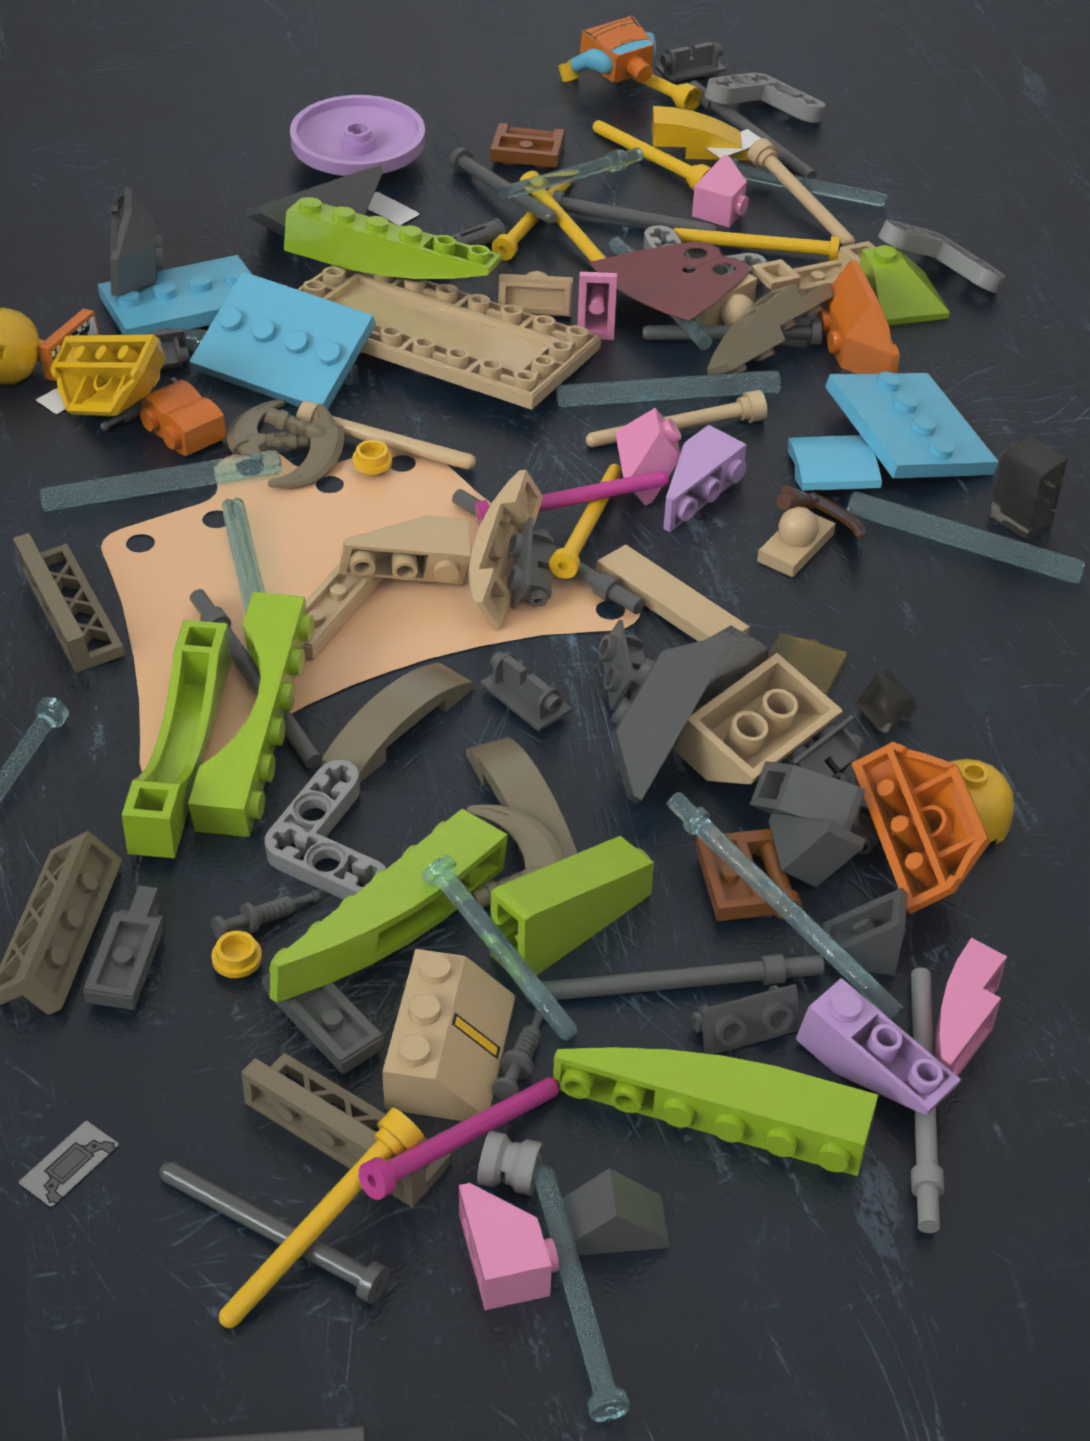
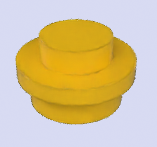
(372, 457)
(236, 955)

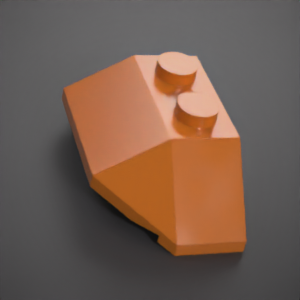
(857, 325)
(922, 820)

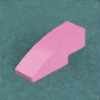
(968, 1005)

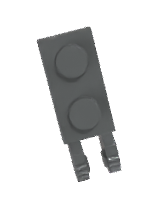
(332, 1025)

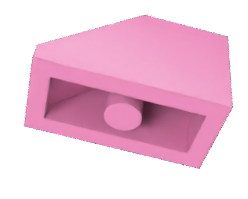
(721, 194)
(597, 303)
(648, 447)
(505, 1249)

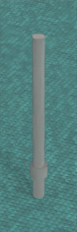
(926, 1175)

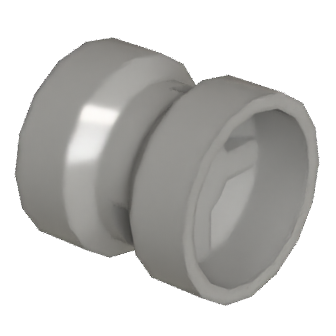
(509, 1163)

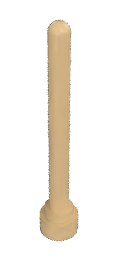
(764, 156)
(749, 407)
(308, 412)

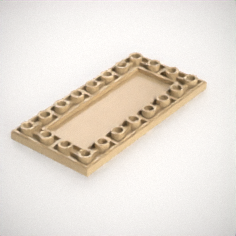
(460, 334)

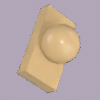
(537, 293)
(731, 305)
(796, 541)

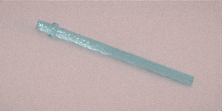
(697, 822)

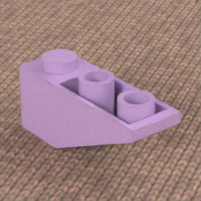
(704, 470)
(872, 1050)

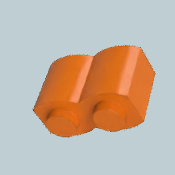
(183, 418)

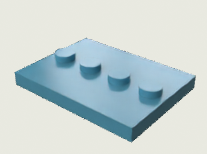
(178, 299)
(282, 342)
(911, 425)

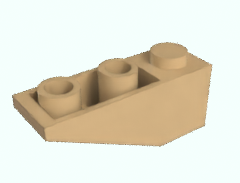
(411, 550)

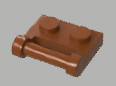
(527, 146)
(728, 891)

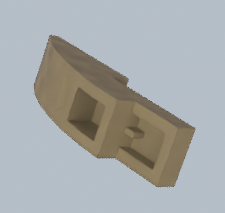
(762, 326)

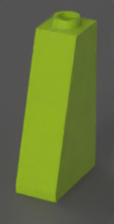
(570, 900)

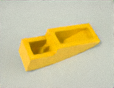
(694, 132)

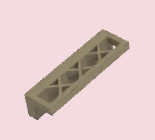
(62, 610)
(58, 922)
(324, 1125)

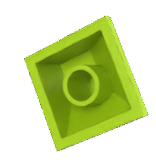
(901, 287)

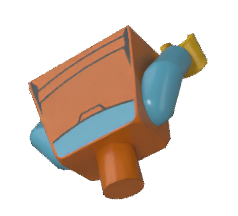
(615, 51)

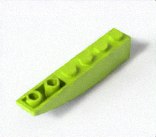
(378, 246)
(390, 908)
(729, 1099)

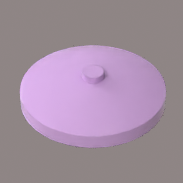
(357, 134)

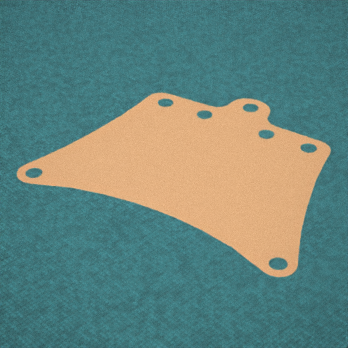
(297, 546)

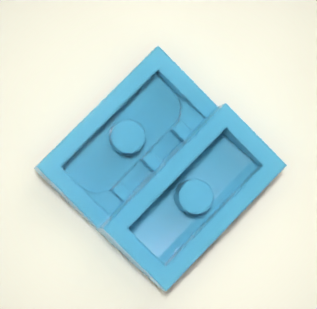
(834, 463)

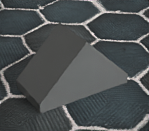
(812, 847)
(872, 932)
(615, 1216)

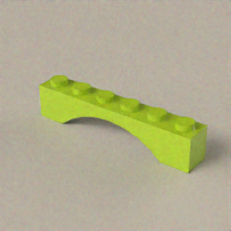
(232, 782)
(160, 795)

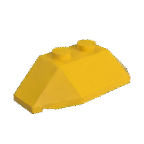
(106, 372)

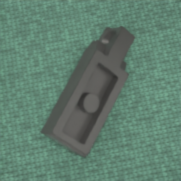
(126, 953)

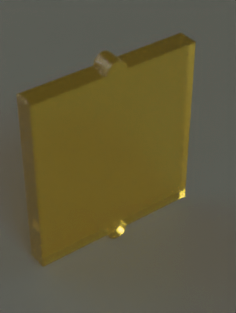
(813, 660)

